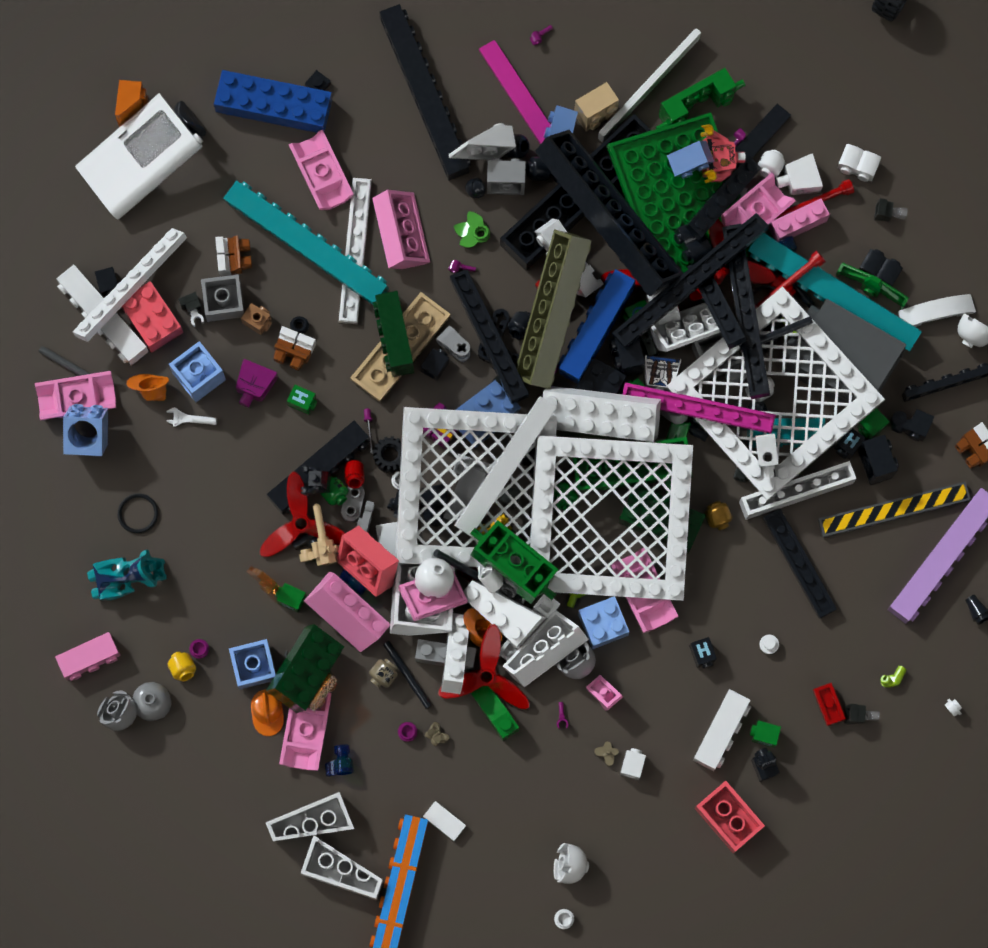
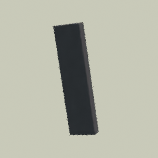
(763, 131)

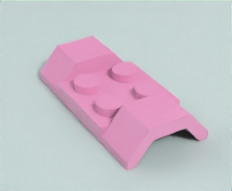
(322, 171)
(763, 199)
(88, 390)
(648, 612)
(305, 737)

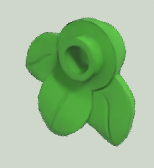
(470, 229)

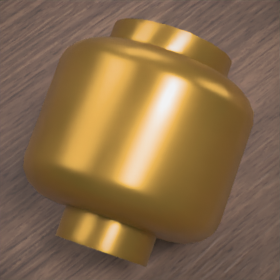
(718, 515)

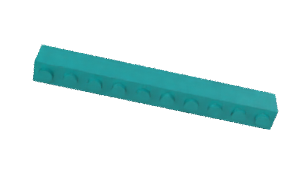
(305, 242)
(831, 288)

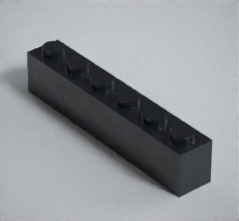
(328, 458)

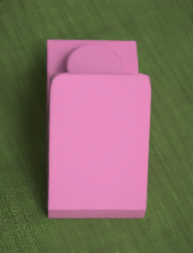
(604, 692)

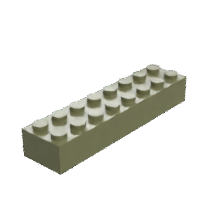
(552, 308)

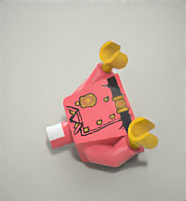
(723, 154)

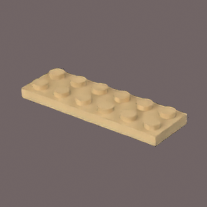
(422, 323)

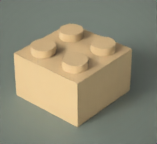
(596, 107)

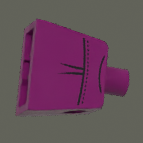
(254, 382)

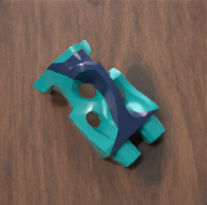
(140, 571)

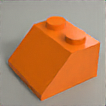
(130, 100)

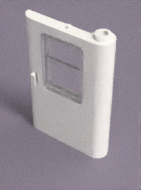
(138, 156)

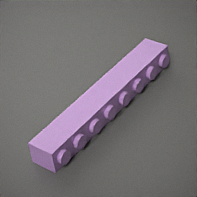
(941, 558)

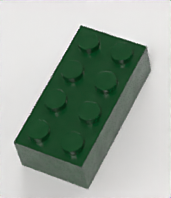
(394, 334)
(627, 518)
(305, 668)

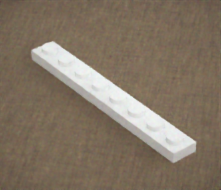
(129, 285)

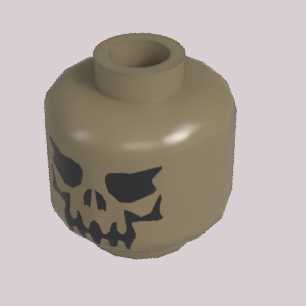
(383, 673)

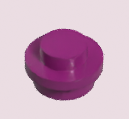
(199, 648)
(407, 731)

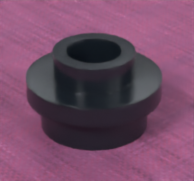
(299, 320)

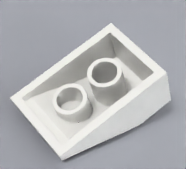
(487, 145)

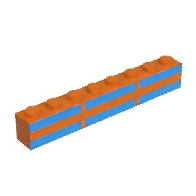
(400, 882)

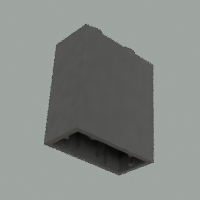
(864, 344)

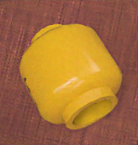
(181, 666)

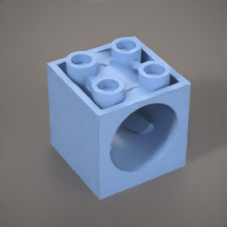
(197, 371)
(77, 444)

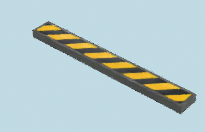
(894, 509)

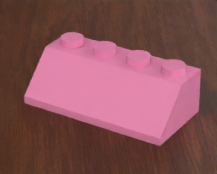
(401, 229)
(347, 612)

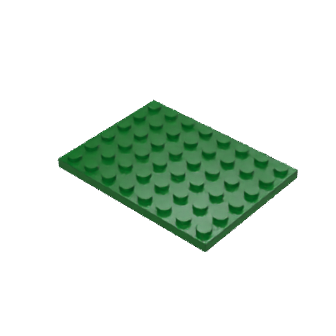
(650, 184)

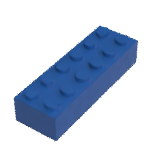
(273, 101)
(597, 325)

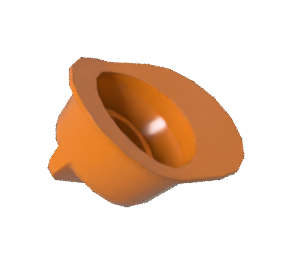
(150, 386)
(476, 626)
(267, 713)

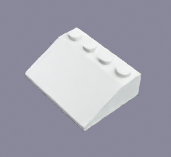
(694, 325)
(401, 619)

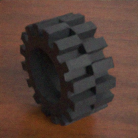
(379, 450)

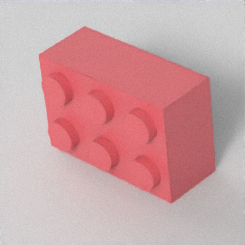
(151, 317)
(367, 561)
(729, 817)

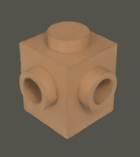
(257, 318)

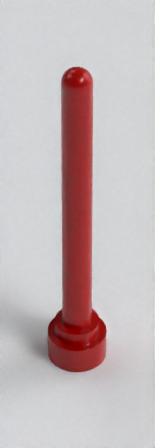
(846, 187)
(815, 261)

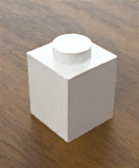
(633, 764)

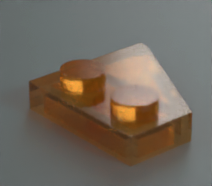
(266, 583)
(327, 686)

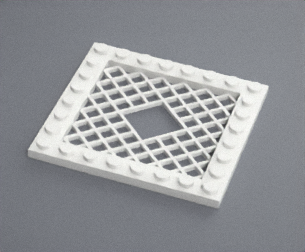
(866, 395)
(676, 454)
(410, 475)

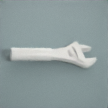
(180, 417)

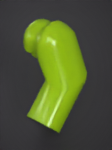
(895, 679)

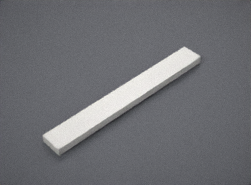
(649, 85)
(355, 245)
(505, 465)

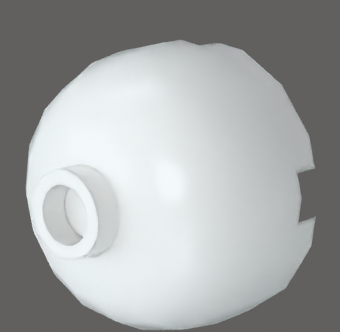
(972, 332)
(434, 577)
(571, 864)

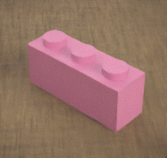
(799, 220)
(88, 656)

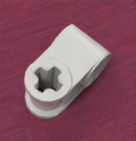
(490, 578)

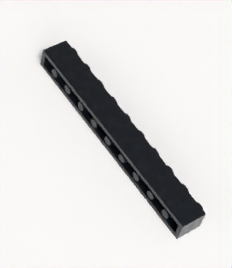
(423, 90)

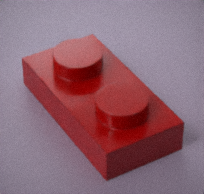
(829, 704)

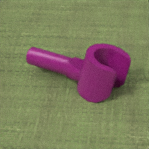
(536, 36)
(740, 135)
(455, 265)
(561, 715)

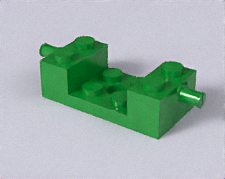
(717, 86)
(533, 572)

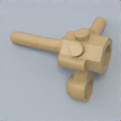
(324, 549)

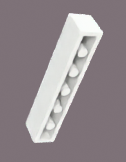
(115, 330)
(799, 490)

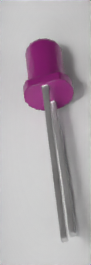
(367, 418)

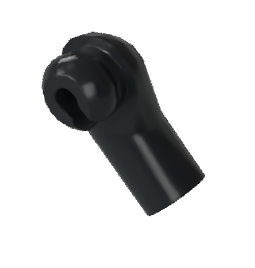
(696, 431)
(304, 540)

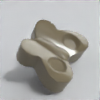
(435, 734)
(607, 753)

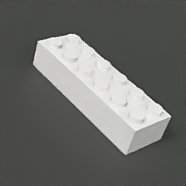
(605, 413)

